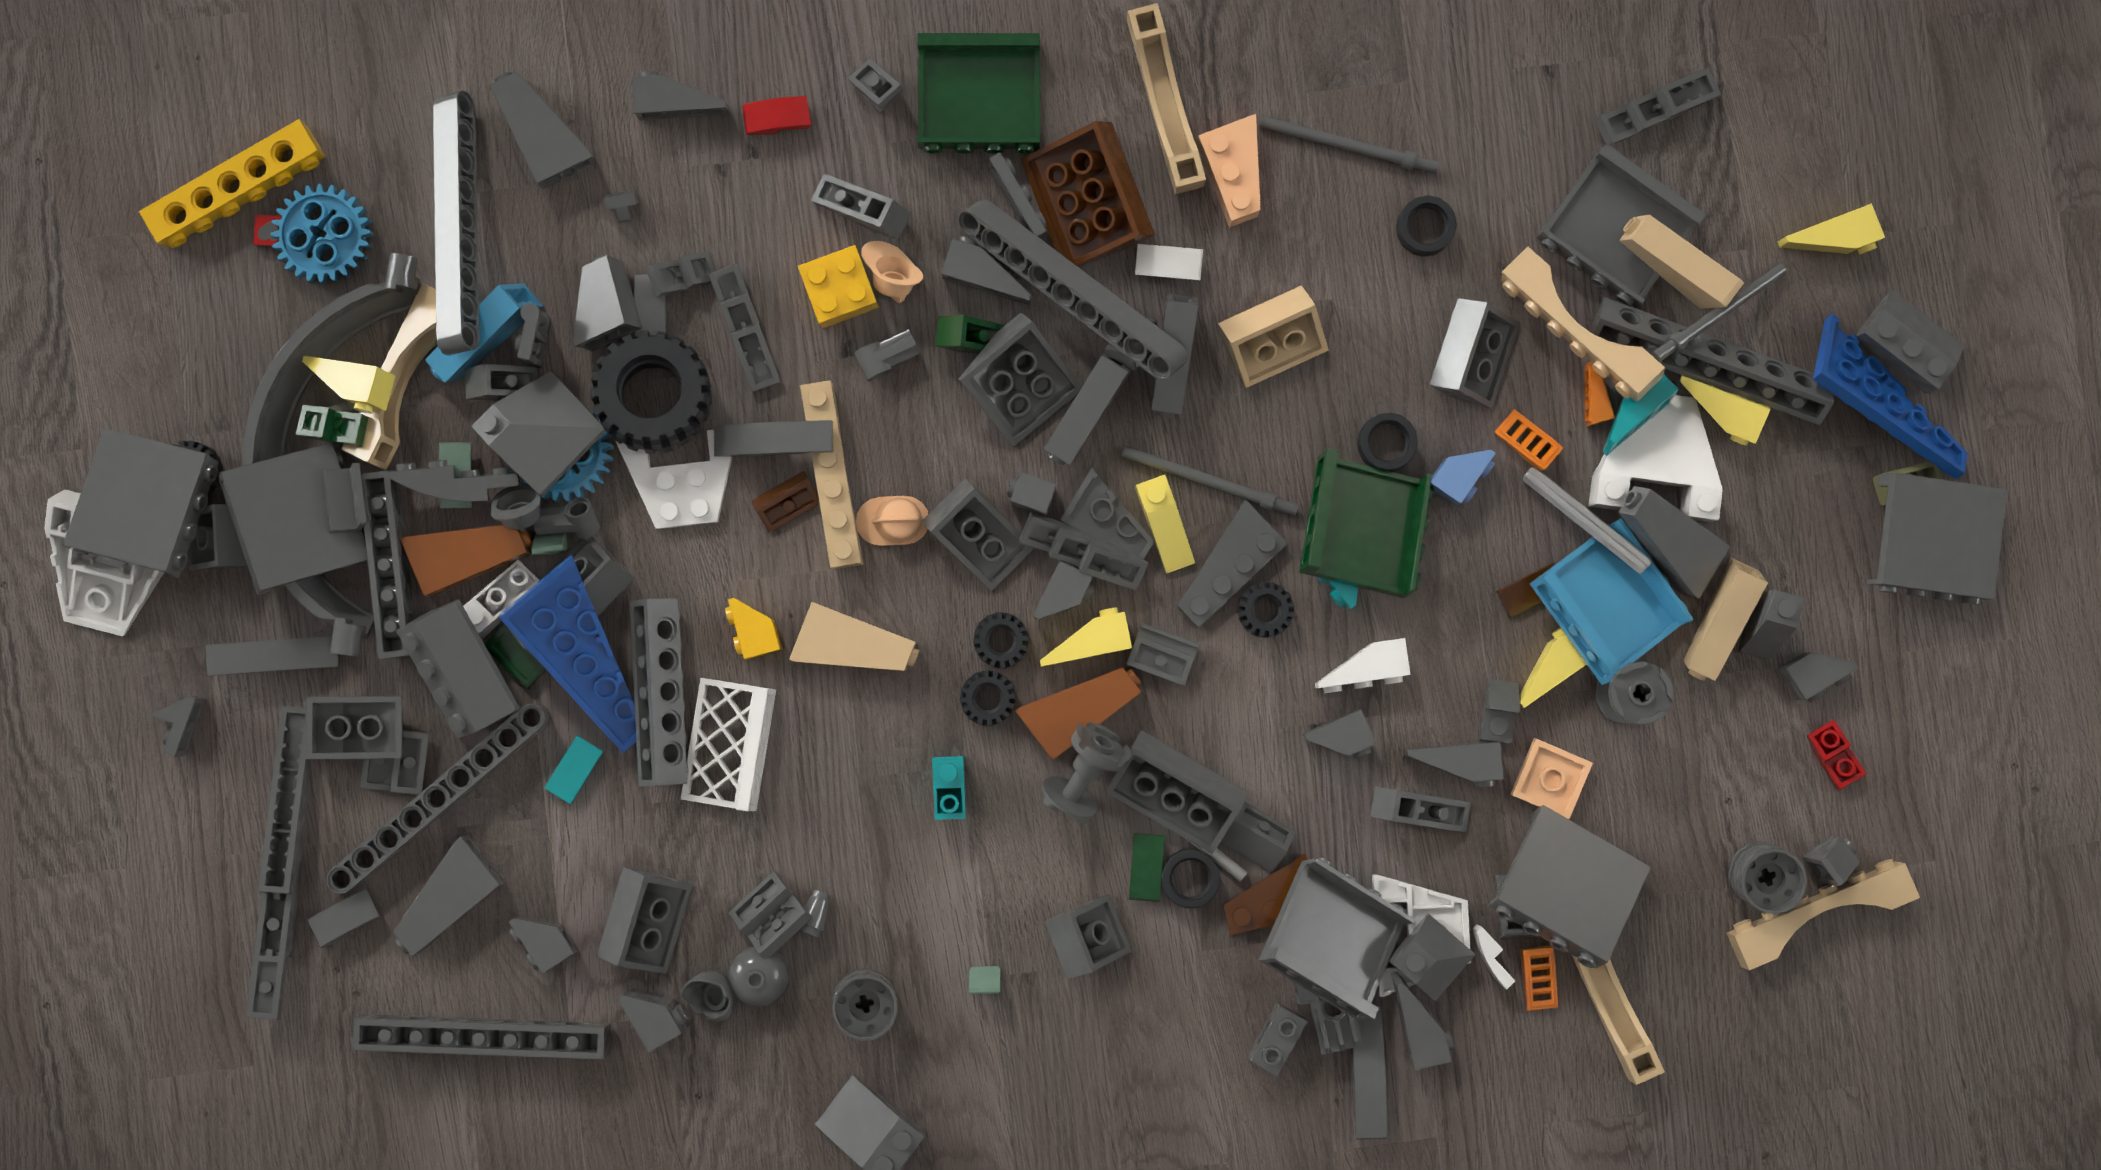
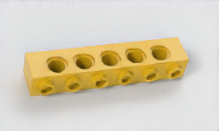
(162, 214)

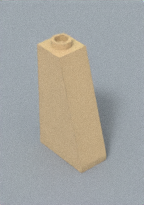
(1680, 263)
(1724, 619)
(846, 641)

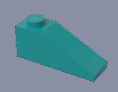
(1633, 414)

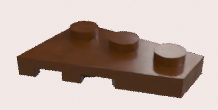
(1261, 902)

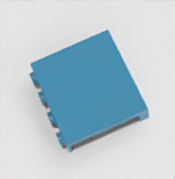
(1609, 606)

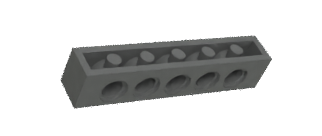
(387, 562)
(649, 704)

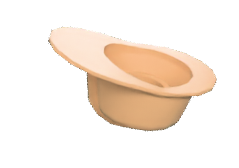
(891, 268)
(892, 520)

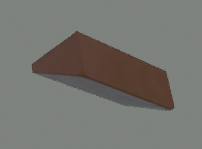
(786, 501)
(1519, 594)

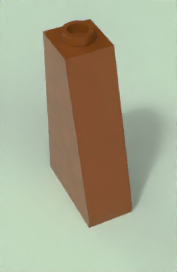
(462, 555)
(1058, 715)

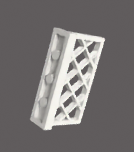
(753, 751)

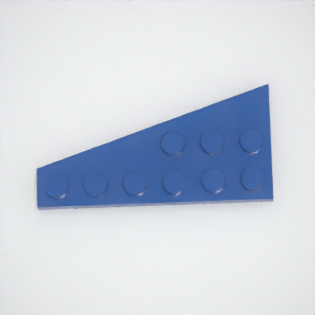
(1881, 398)
(566, 637)

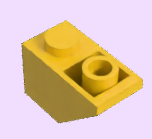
(755, 631)

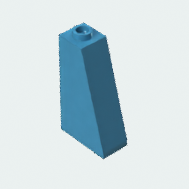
(497, 321)

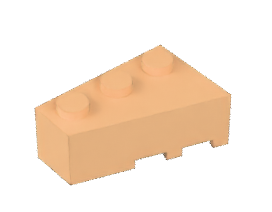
(1233, 167)

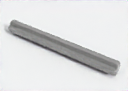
(1587, 520)

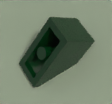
(965, 333)

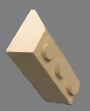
(1274, 336)

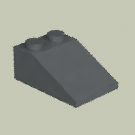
(977, 534)
(354, 727)
(870, 1128)

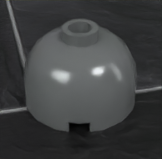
(758, 980)

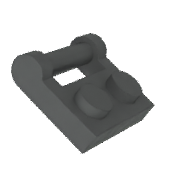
(534, 337)

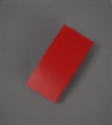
(776, 114)
(1835, 755)

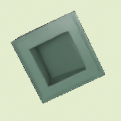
(549, 544)
(984, 980)

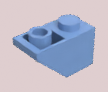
(1459, 473)

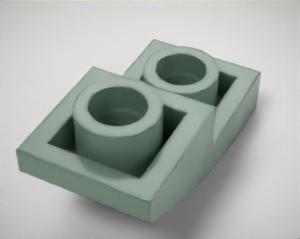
(459, 455)

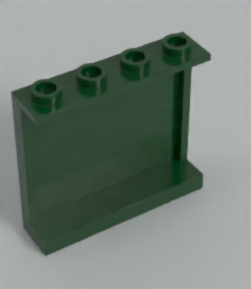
(978, 92)
(1366, 526)

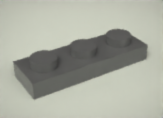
(1017, 195)

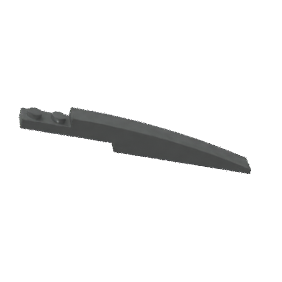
(280, 867)

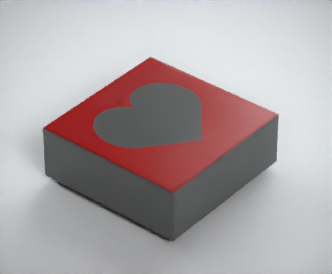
(262, 230)

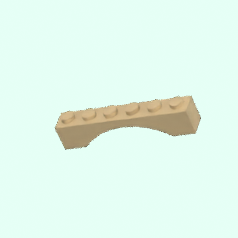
(1164, 99)
(411, 345)
(1627, 366)
(832, 480)
(1765, 938)
(1621, 1023)

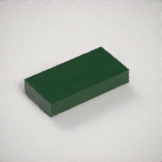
(514, 657)

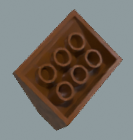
(1088, 194)

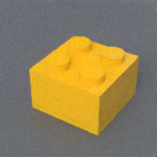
(838, 286)

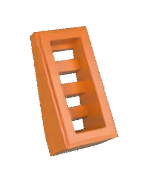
(1597, 401)
(1544, 440)
(1526, 955)

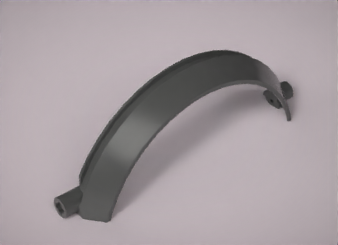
(277, 401)

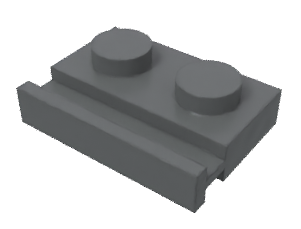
(1162, 654)

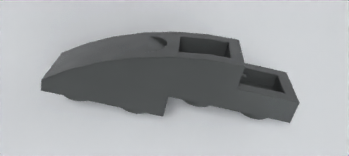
(441, 480)

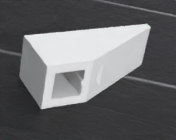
(498, 596)
(1376, 661)

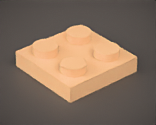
(1551, 778)

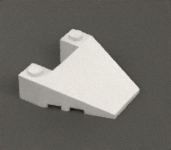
(1666, 452)
(91, 587)

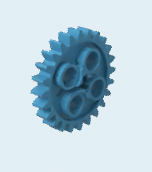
(297, 221)
(588, 474)

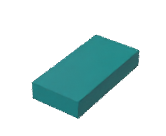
(574, 769)

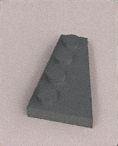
(1236, 558)

